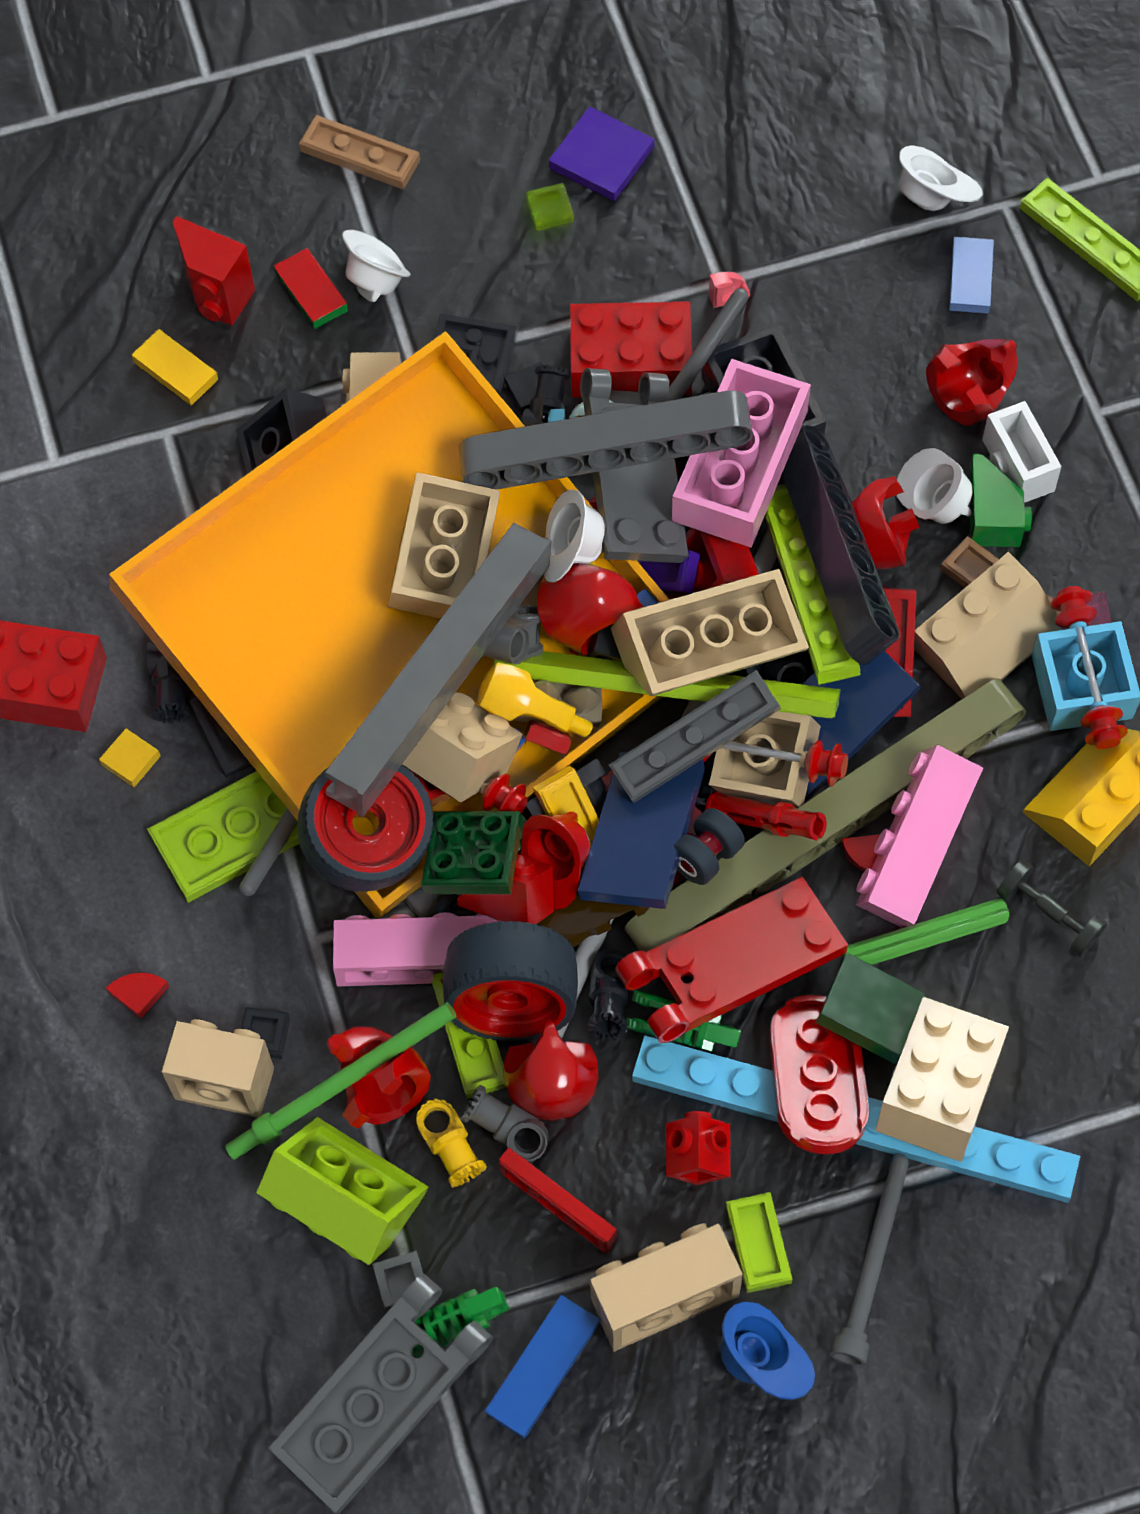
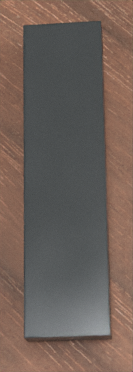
(695, 736)

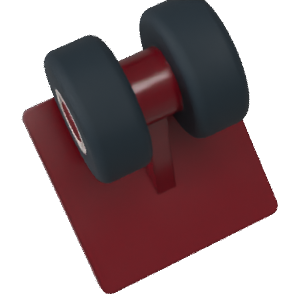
(708, 836)

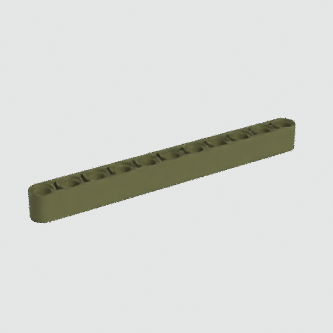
(847, 808)

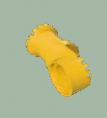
(450, 1144)

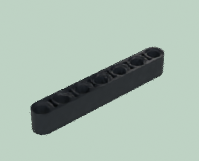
(838, 548)

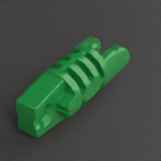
(699, 1037)
(451, 1317)

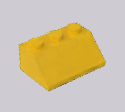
(1091, 798)

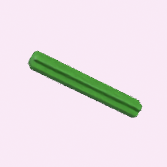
(930, 932)

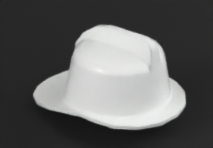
(932, 181)
(372, 265)
(935, 487)
(574, 533)

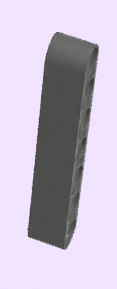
(606, 440)

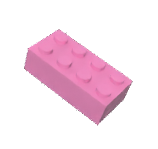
(733, 487)

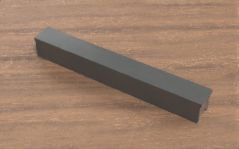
(437, 669)

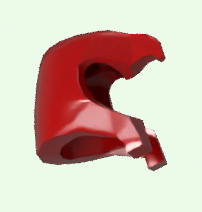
(971, 378)
(885, 541)
(583, 604)
(552, 1076)
(387, 1090)

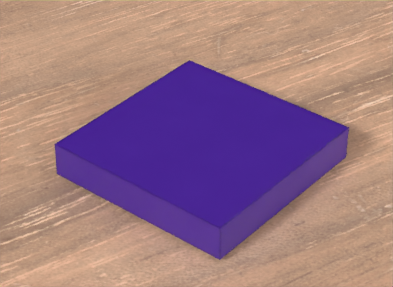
(601, 153)

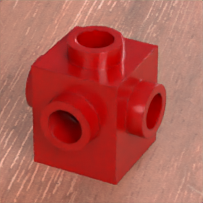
(698, 1148)

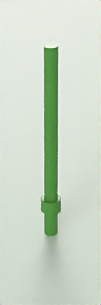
(270, 1126)

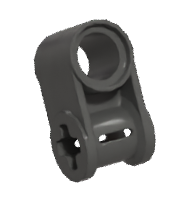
(518, 637)

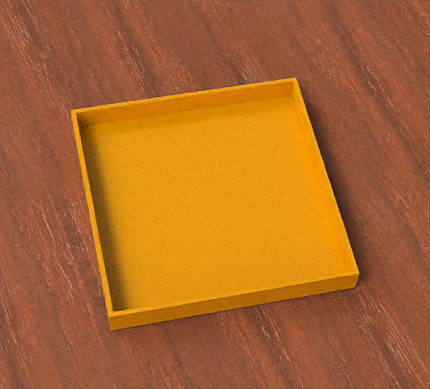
(287, 579)

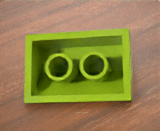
(341, 1190)

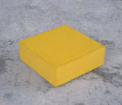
(129, 757)

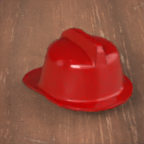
(560, 843)

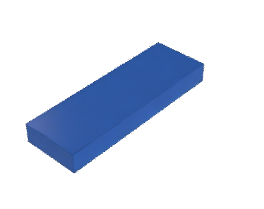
(542, 1367)

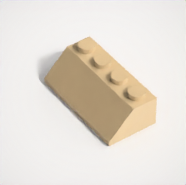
(709, 633)

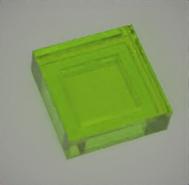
(549, 206)

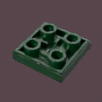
(472, 852)
(870, 1008)

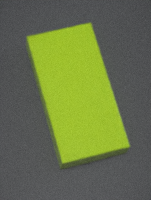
(758, 1242)

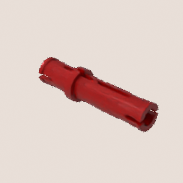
(779, 818)

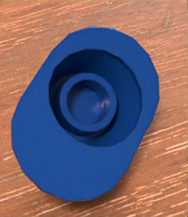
(764, 1353)

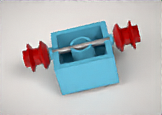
(1085, 672)

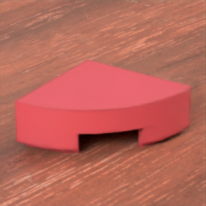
(723, 285)

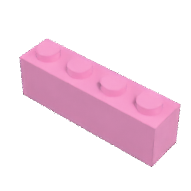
(918, 835)
(395, 948)

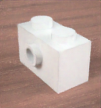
(1021, 450)

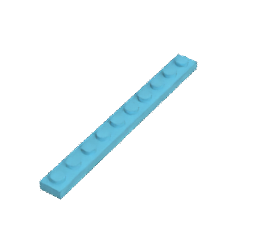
(751, 1091)

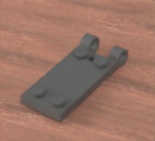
(635, 497)
(375, 1399)

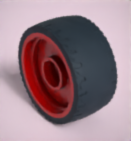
(371, 862)
(510, 980)

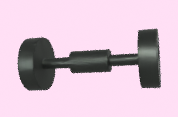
(1016, 881)

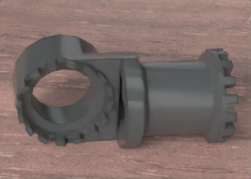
(504, 1122)

